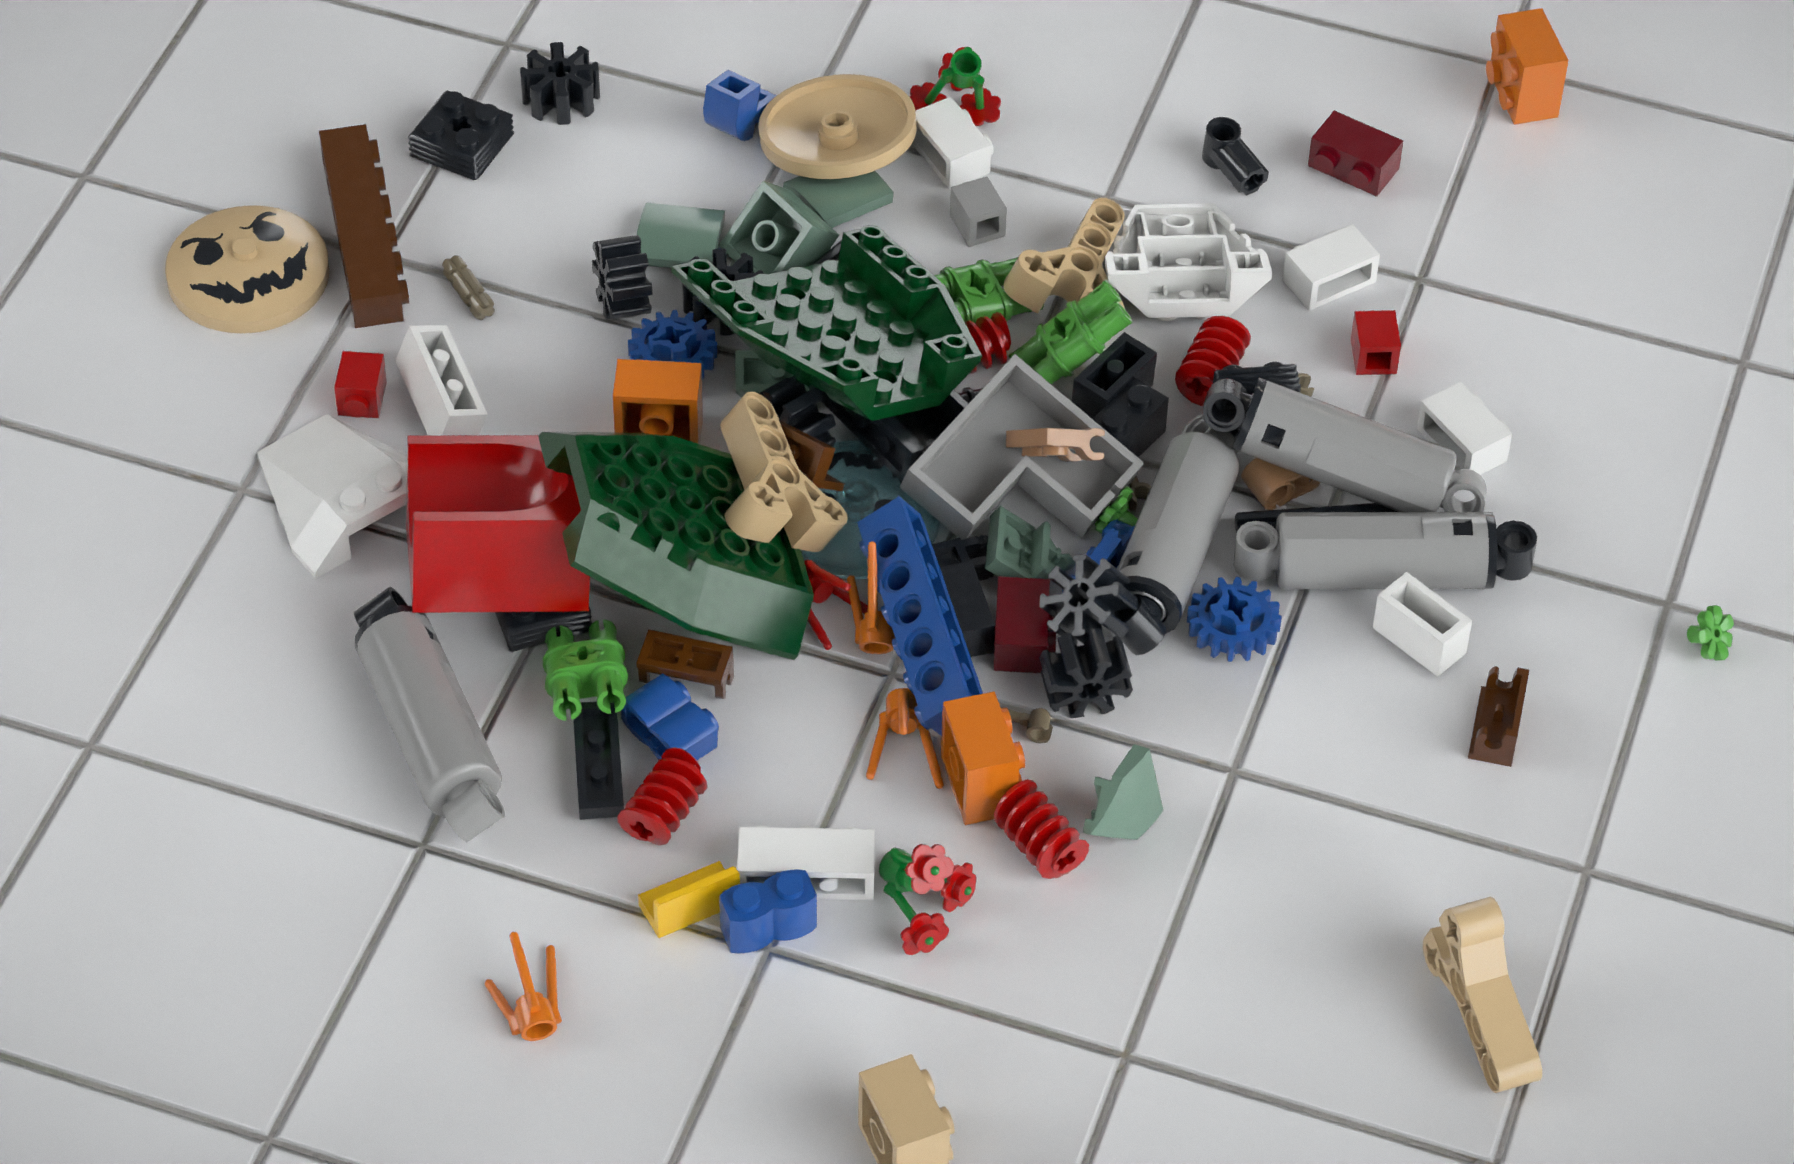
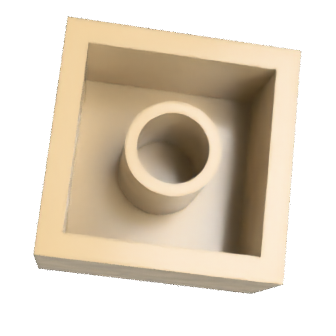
(902, 1115)

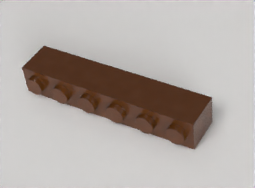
(361, 226)

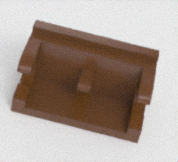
(686, 660)
(1498, 718)

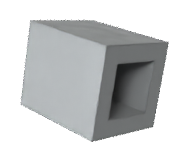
(978, 211)

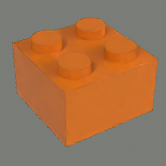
(1527, 66)
(658, 398)
(979, 754)

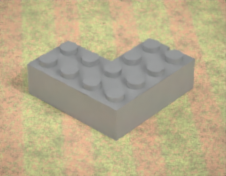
(973, 471)

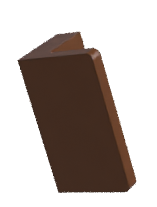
(812, 457)

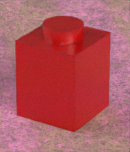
(1375, 342)
(360, 384)

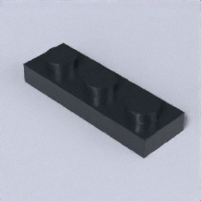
(598, 762)

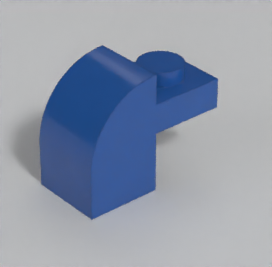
(735, 104)

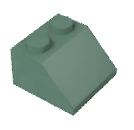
(778, 231)

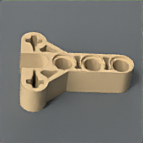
(1069, 270)
(774, 487)
(1473, 966)

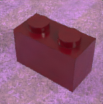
(1355, 153)
(1021, 625)

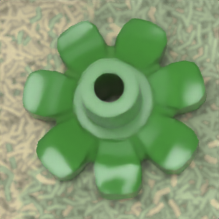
(1117, 510)
(1712, 633)

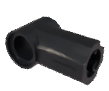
(1228, 152)

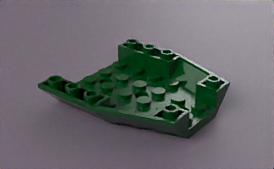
(858, 327)
(662, 538)

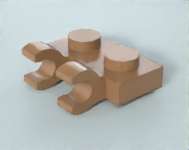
(1055, 442)

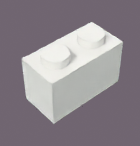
(952, 143)
(1330, 267)
(1465, 425)
(1422, 624)

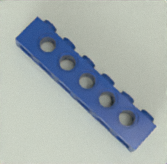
(919, 611)

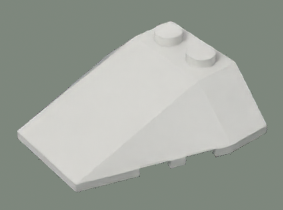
(1185, 262)
(329, 486)

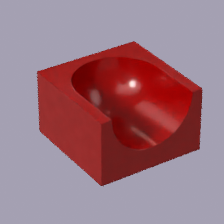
(489, 527)

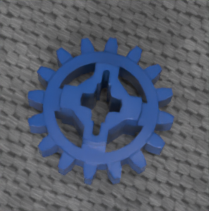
(674, 341)
(1233, 619)

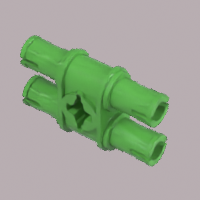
(978, 289)
(1075, 334)
(585, 669)

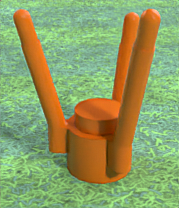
(873, 631)
(903, 720)
(534, 1015)

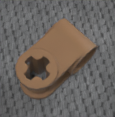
(1274, 484)

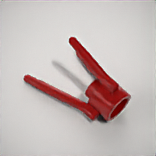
(823, 585)

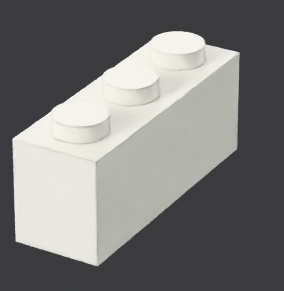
(439, 382)
(835, 859)

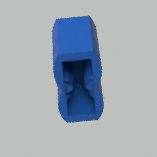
(666, 718)
(768, 911)

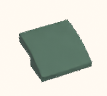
(843, 198)
(679, 233)

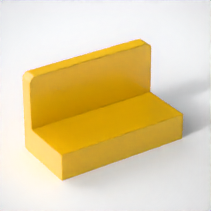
(687, 898)

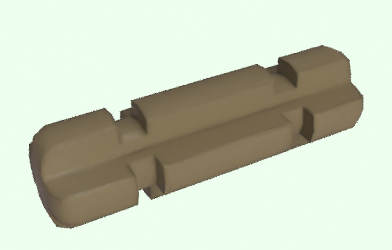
(468, 287)

